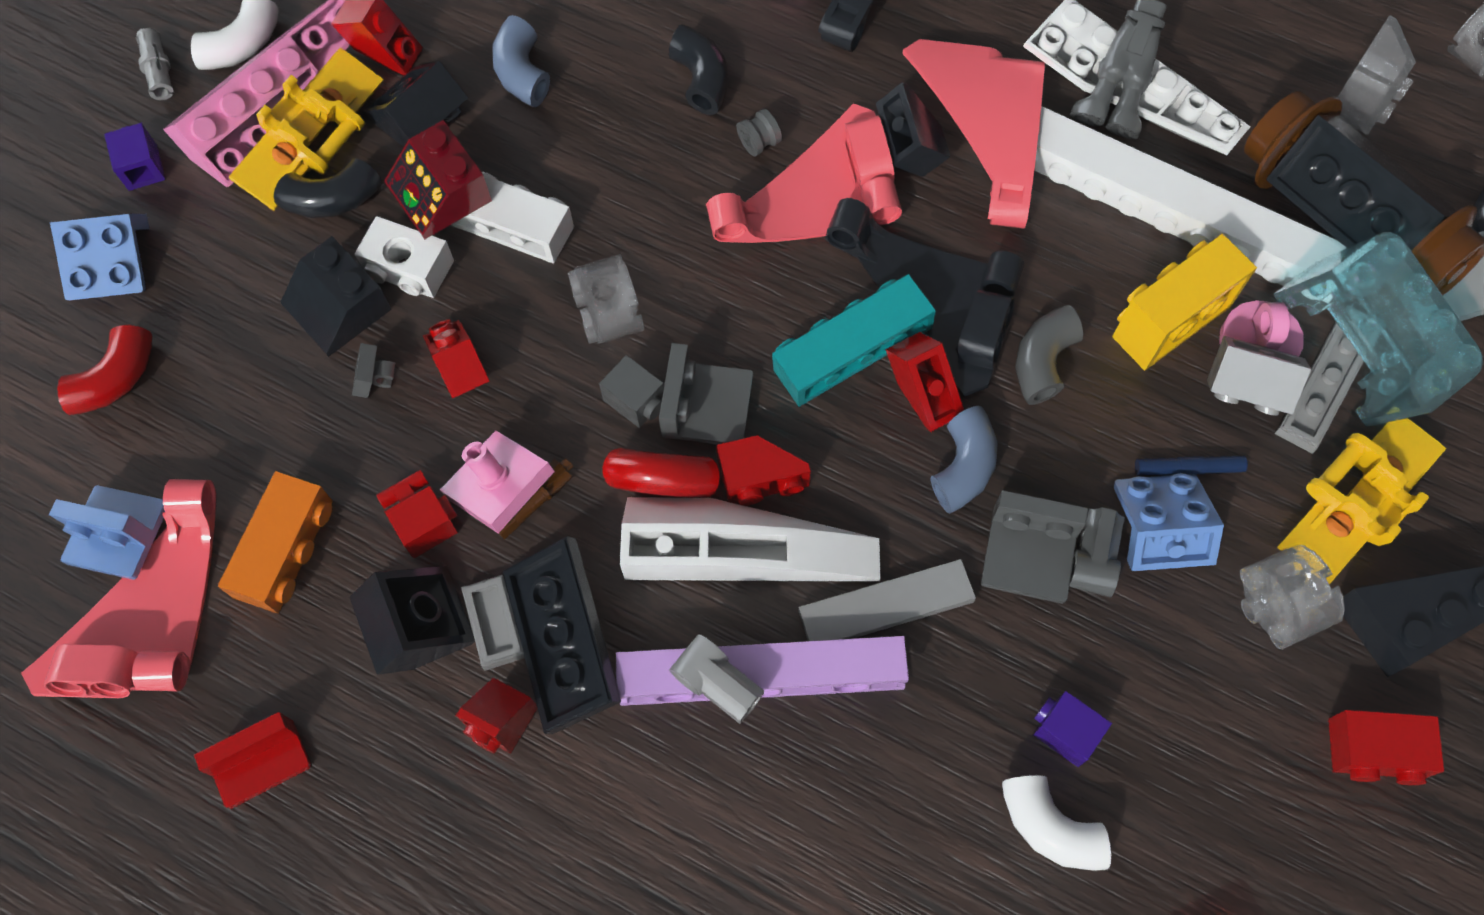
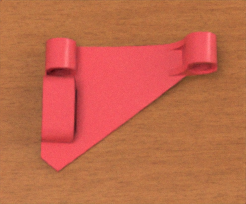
(800, 201)

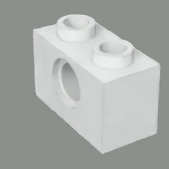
(389, 243)

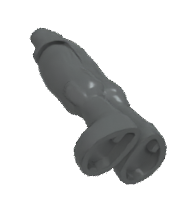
(1129, 61)

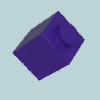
(134, 156)
(1070, 728)

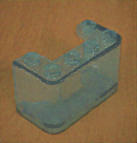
(1394, 322)

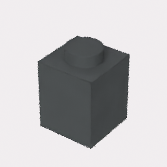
(632, 391)

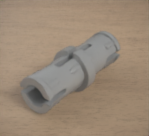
(154, 64)

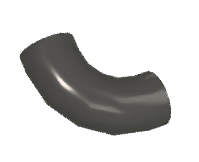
(1039, 353)

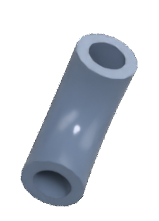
(512, 62)
(973, 460)

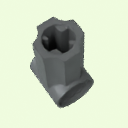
(1096, 562)

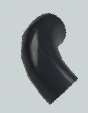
(706, 65)
(330, 195)

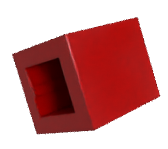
(377, 33)
(455, 357)
(759, 469)
(497, 716)

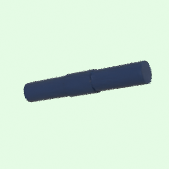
(1191, 465)

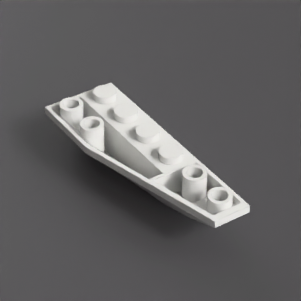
(1076, 42)
(737, 544)

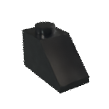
(911, 132)

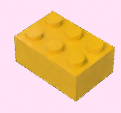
(1182, 300)

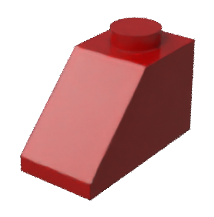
(926, 379)

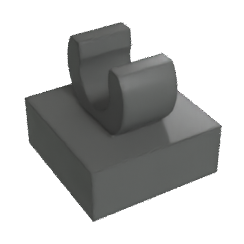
(371, 372)

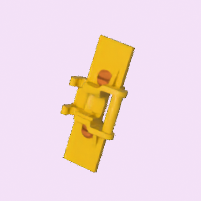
(297, 120)
(1376, 504)

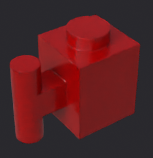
(419, 518)

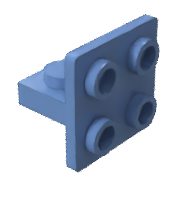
(110, 531)

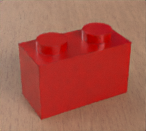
(1386, 745)

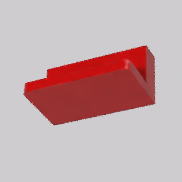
(254, 759)

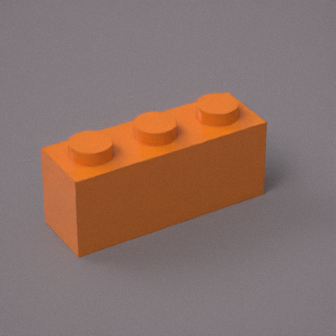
(277, 542)

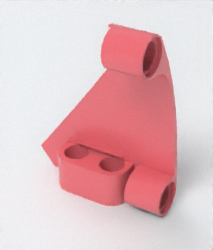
(996, 109)
(145, 626)

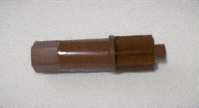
(544, 493)

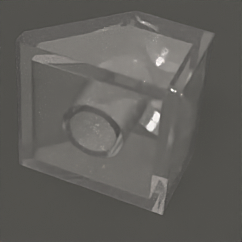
(1378, 79)

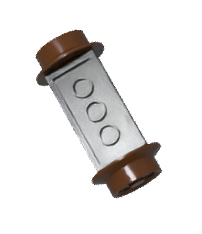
(1358, 188)

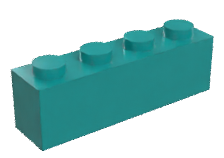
(852, 339)

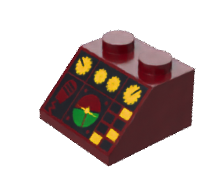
(436, 180)

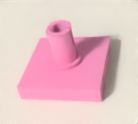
(496, 480)

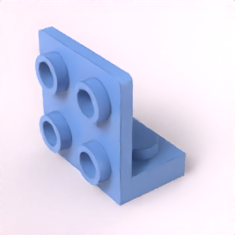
(99, 255)
(1169, 522)

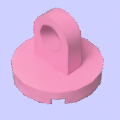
(1264, 325)

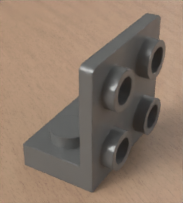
(703, 400)
(1032, 546)

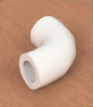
(239, 39)
(1050, 831)

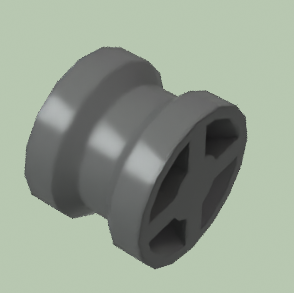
(759, 132)

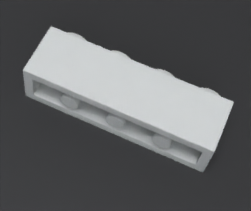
(521, 220)

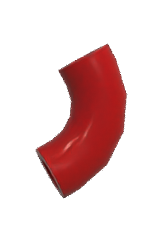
(110, 378)
(661, 473)

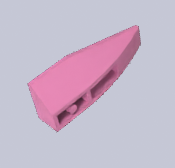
(224, 122)

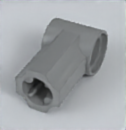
(706, 671)

